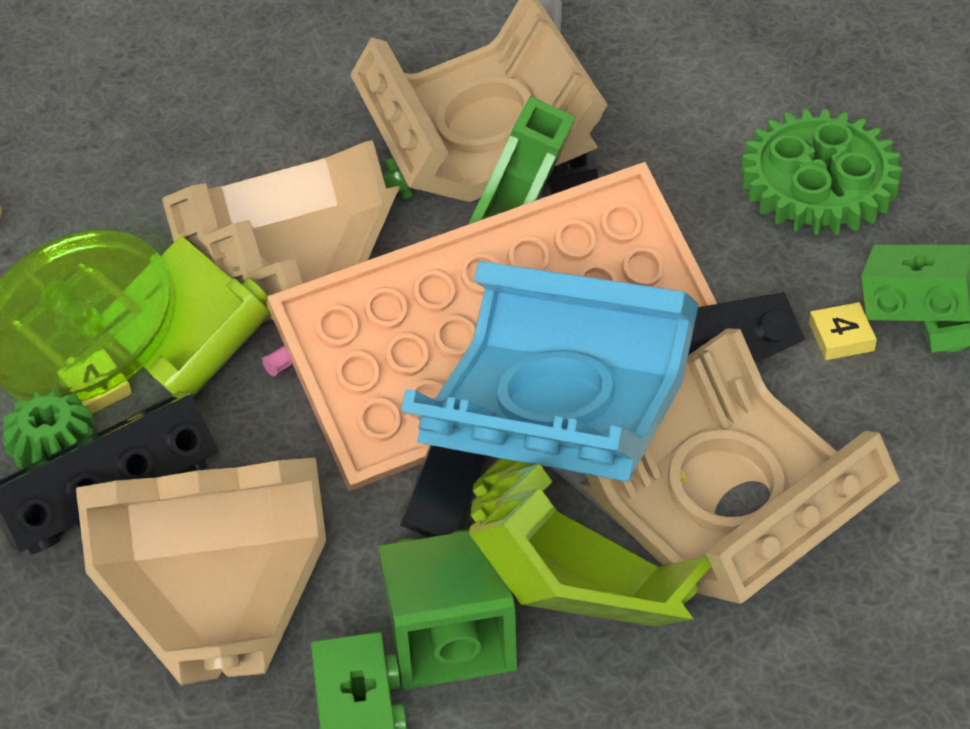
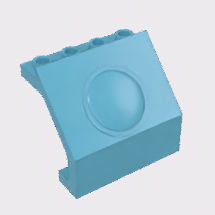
(562, 372)

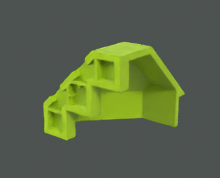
(565, 565)

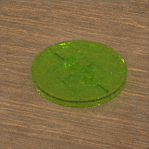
(82, 314)

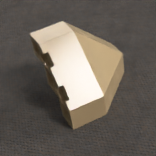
(289, 221)
(206, 560)

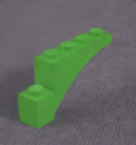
(526, 159)

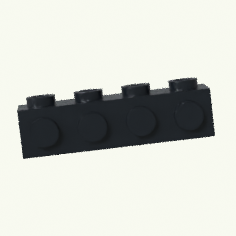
(147, 444)

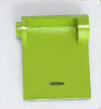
(209, 320)

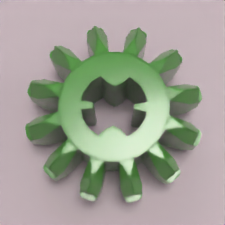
(45, 426)

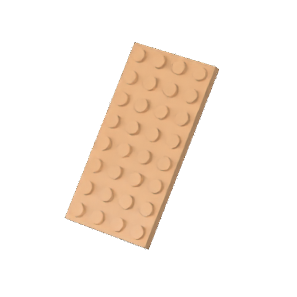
(415, 310)

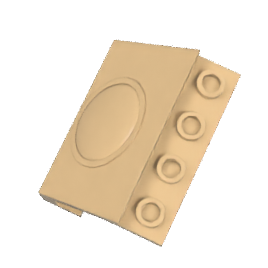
(458, 115)
(733, 432)

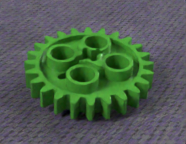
(821, 171)

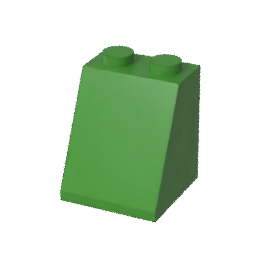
(447, 610)

